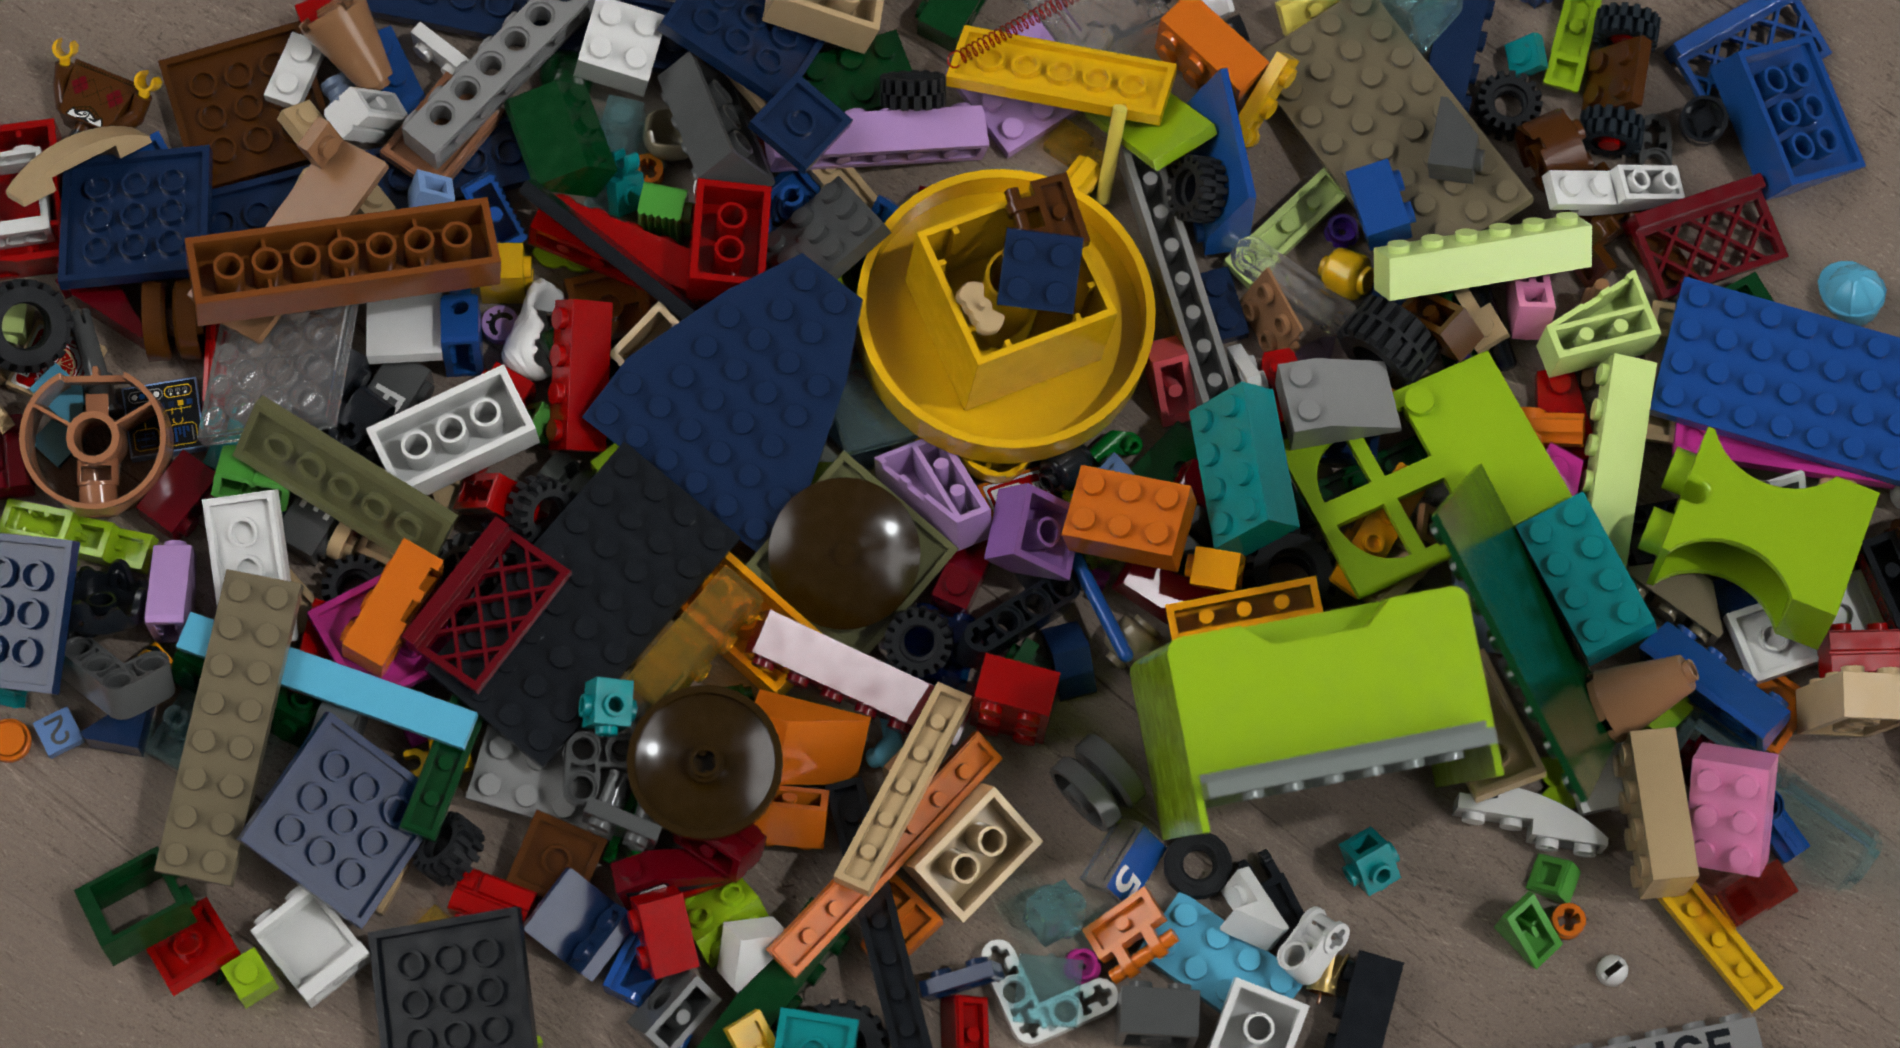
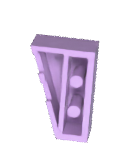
(938, 490)

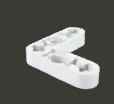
(1042, 1035)

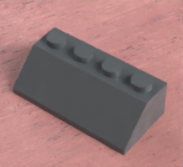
(713, 123)

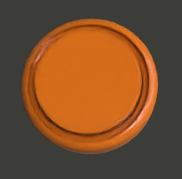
(14, 740)

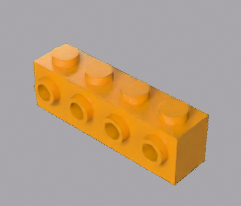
(1244, 607)

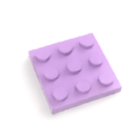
(1018, 122)

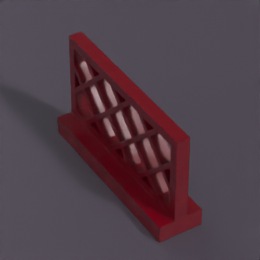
(1700, 206)
(462, 583)

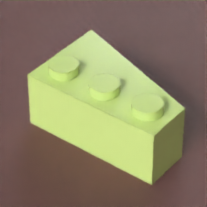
(1610, 323)

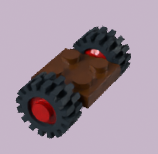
(1618, 79)

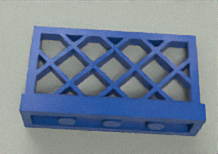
(1728, 26)

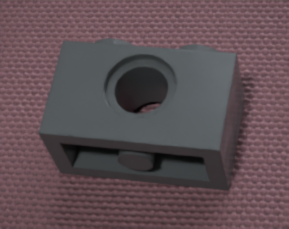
(674, 1010)

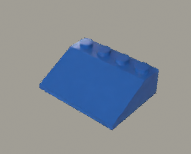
(1218, 105)
(1787, 116)

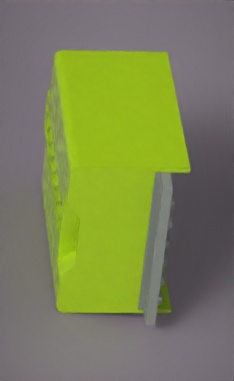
(1314, 705)

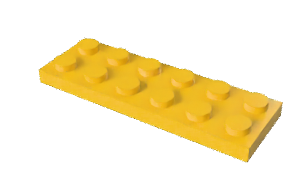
(1063, 75)

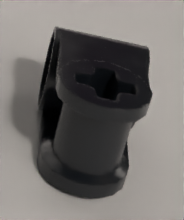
(361, 412)

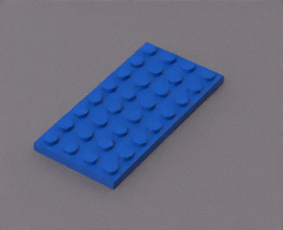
(1782, 380)

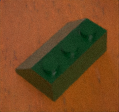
(562, 138)

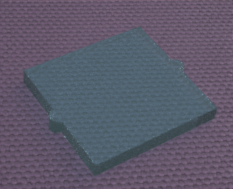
(1047, 991)

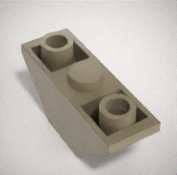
(1683, 600)

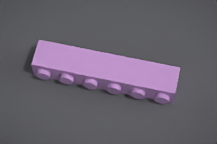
(902, 138)

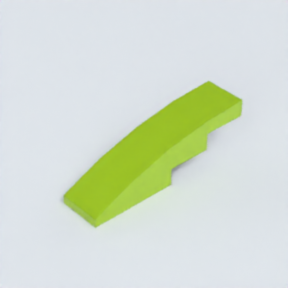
(98, 539)

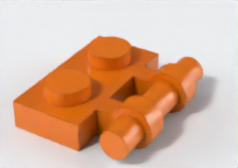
(1126, 925)

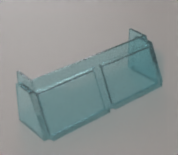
(1802, 792)

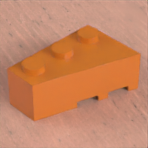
(391, 607)

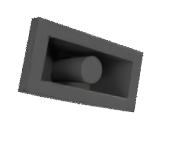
(1454, 147)

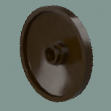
(844, 553)
(705, 762)

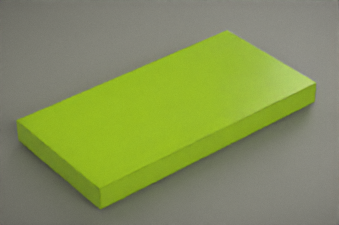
(1158, 146)

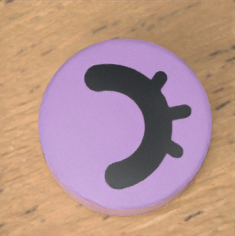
(498, 323)

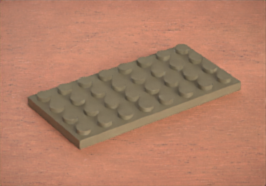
(1375, 97)

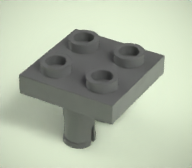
(607, 818)

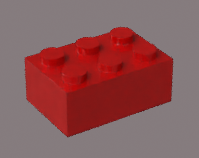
(727, 236)
(1014, 699)

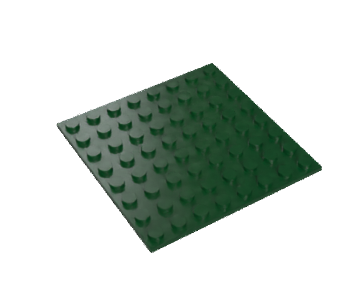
(1524, 628)

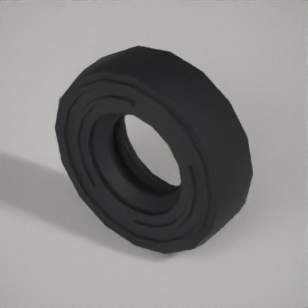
(1198, 888)

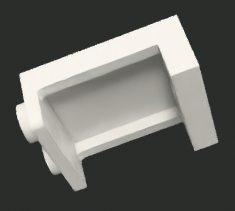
(310, 945)

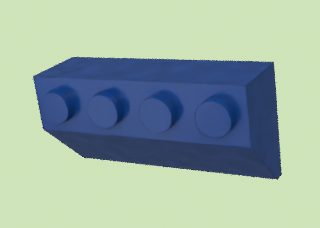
(1721, 691)

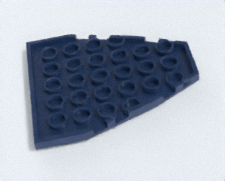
(740, 393)

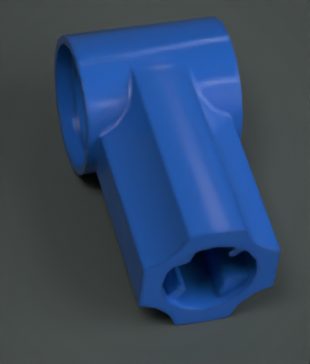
(1785, 836)

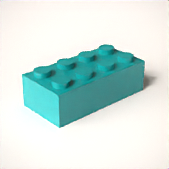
(1244, 469)
(1586, 579)

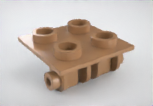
(1271, 314)

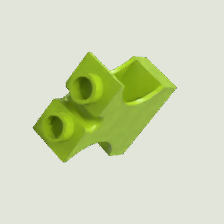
(1770, 540)

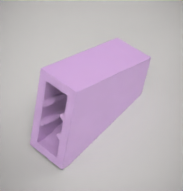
(170, 590)

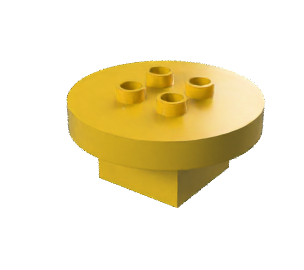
(1045, 374)

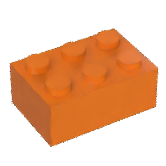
(1204, 44)
(1129, 518)

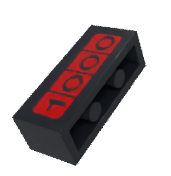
(1881, 568)

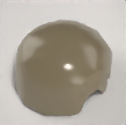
(661, 136)

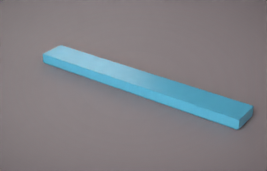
(355, 691)

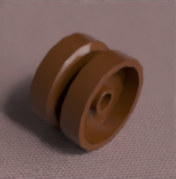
(170, 320)

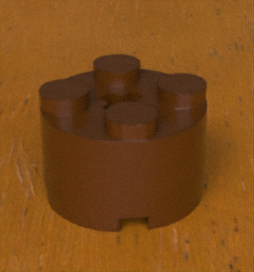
(1552, 144)

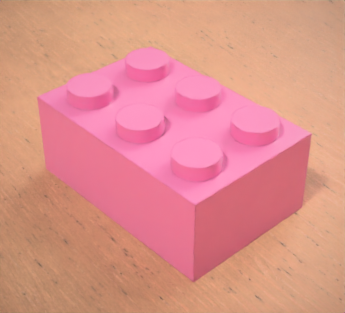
(1732, 807)

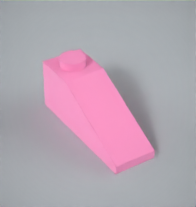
(1529, 306)

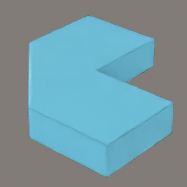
(67, 405)

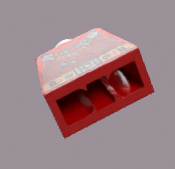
(486, 496)

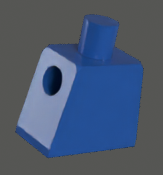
(461, 333)

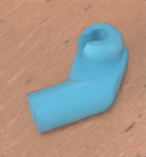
(885, 748)

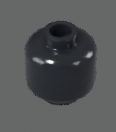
(1061, 471)

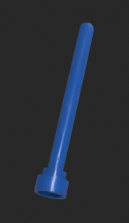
(1101, 608)

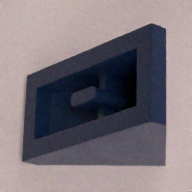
(1071, 657)
(121, 736)

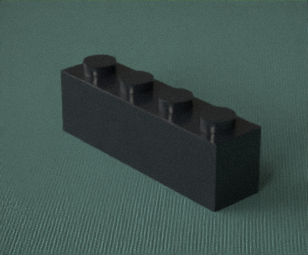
(1367, 1002)

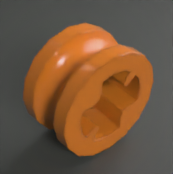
(648, 159)
(1576, 912)

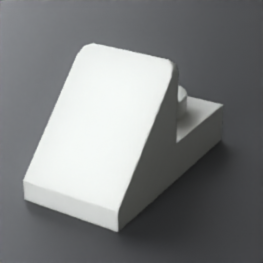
(1253, 914)

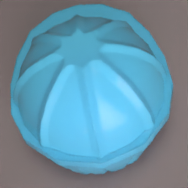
(1852, 291)

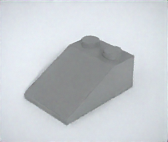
(1335, 400)

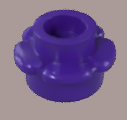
(1345, 223)

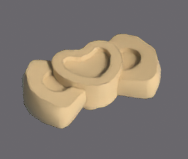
(979, 308)

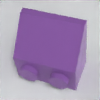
(1028, 533)

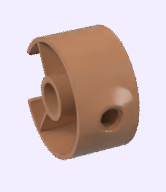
(99, 473)

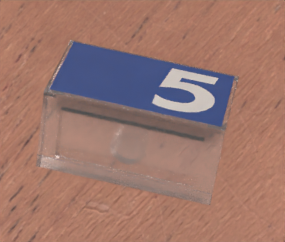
(1124, 859)

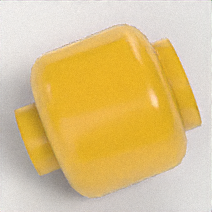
(1347, 273)

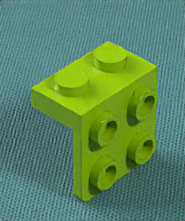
(713, 908)

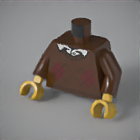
(97, 98)

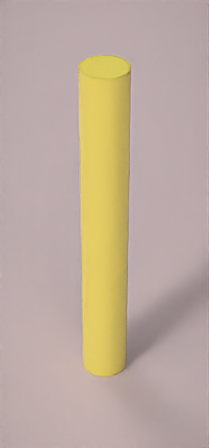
(1111, 154)

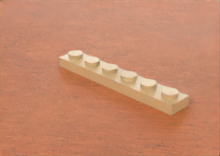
(903, 789)

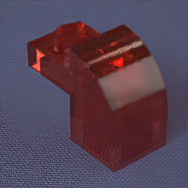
(1755, 896)

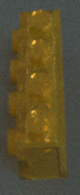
(697, 637)

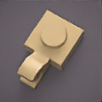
(1485, 319)

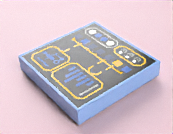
(184, 410)

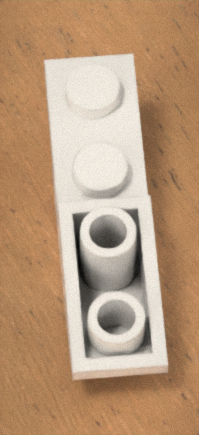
(1613, 191)
(1547, 821)

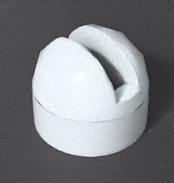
(1616, 978)

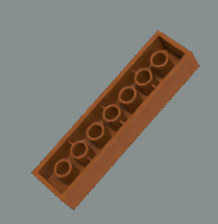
(342, 261)

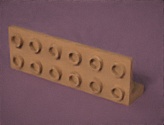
(330, 188)

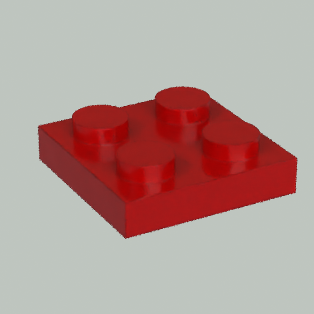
(194, 951)

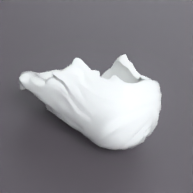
(522, 348)

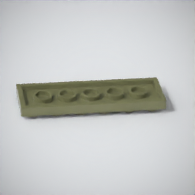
(341, 481)

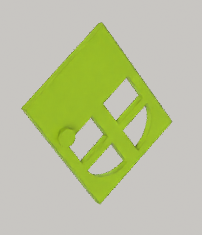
(1462, 421)

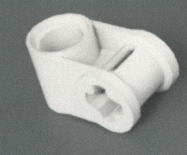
(1312, 945)

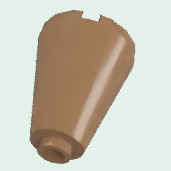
(351, 42)
(1639, 692)

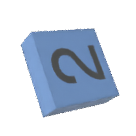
(59, 732)

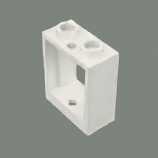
(30, 229)

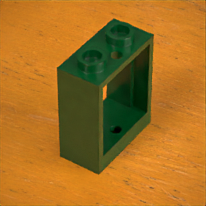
(121, 883)

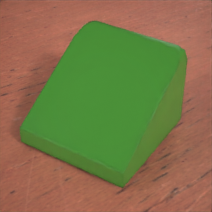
(1553, 878)

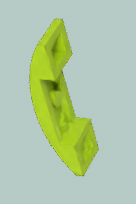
(1571, 45)

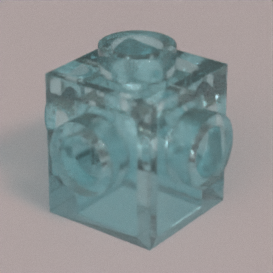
(1055, 912)

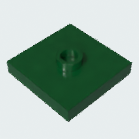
(1167, 455)

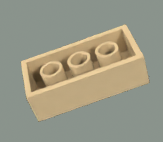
(1656, 813)

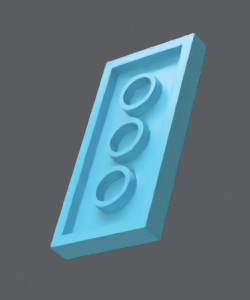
(1212, 958)

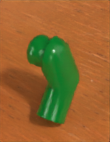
(1116, 441)

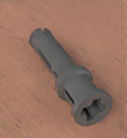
(90, 356)

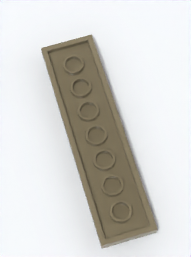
(229, 727)

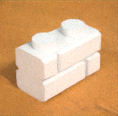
(366, 115)

